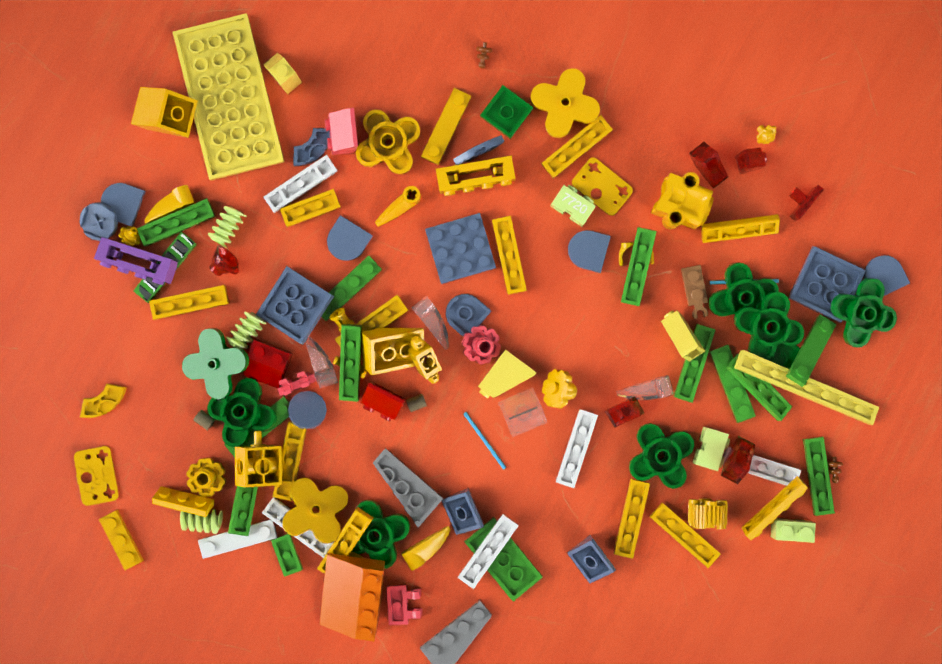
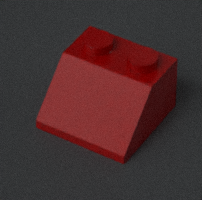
(267, 363)
(382, 401)

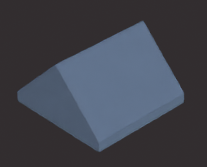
(462, 512)
(591, 560)

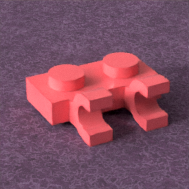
(288, 386)
(398, 604)

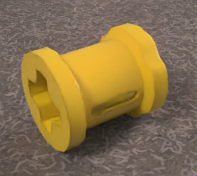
(340, 318)

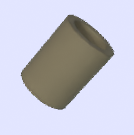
(416, 402)
(204, 420)

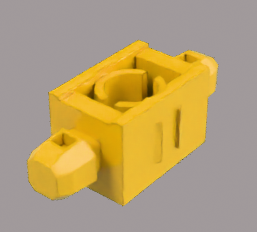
(432, 366)

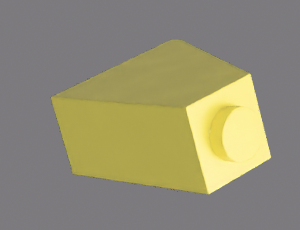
(282, 73)
(682, 336)
(504, 375)

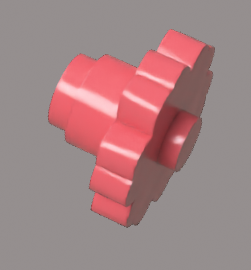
(481, 344)

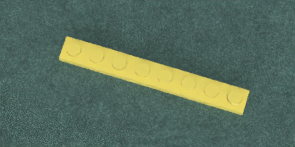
(813, 390)

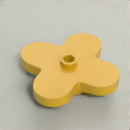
(560, 116)
(380, 129)
(303, 519)

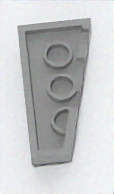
(408, 487)
(455, 638)

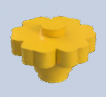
(558, 388)
(206, 477)

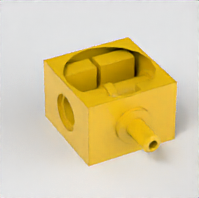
(258, 464)

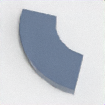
(312, 149)
(478, 150)

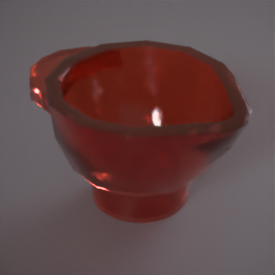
(224, 262)

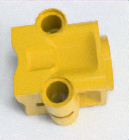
(685, 203)

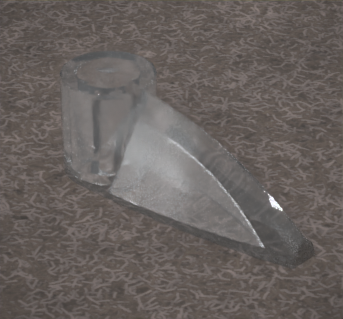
(432, 320)
(321, 364)
(651, 389)

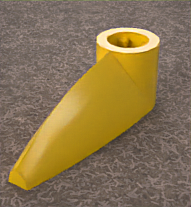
(175, 201)
(399, 206)
(425, 549)

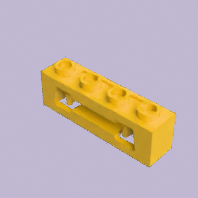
(485, 182)

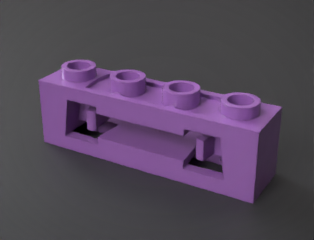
(107, 251)

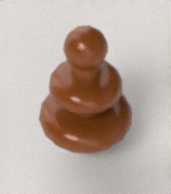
(484, 50)
(835, 471)

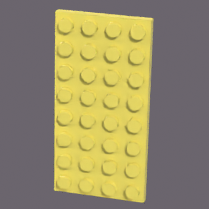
(231, 94)

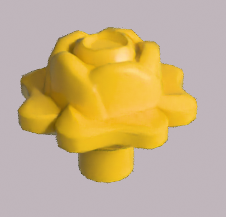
(766, 134)
(130, 235)

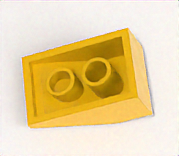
(388, 349)

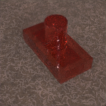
(804, 200)
(624, 411)

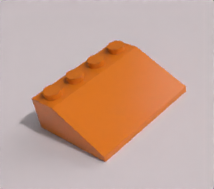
(352, 595)

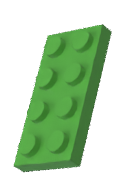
(511, 566)

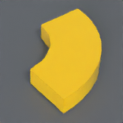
(104, 402)

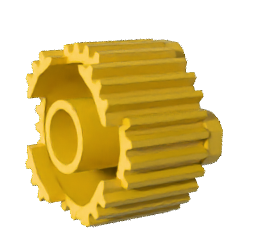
(707, 513)

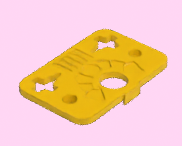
(606, 183)
(101, 475)

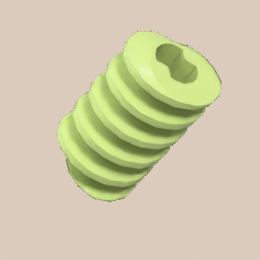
(226, 226)
(246, 330)
(192, 521)

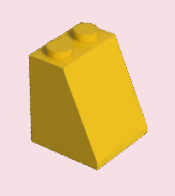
(164, 111)

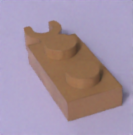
(695, 289)

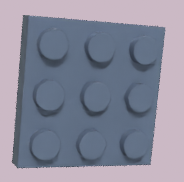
(460, 248)
(823, 279)
(294, 305)

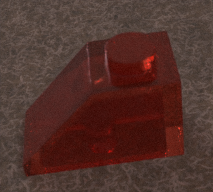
(751, 160)
(709, 164)
(738, 460)

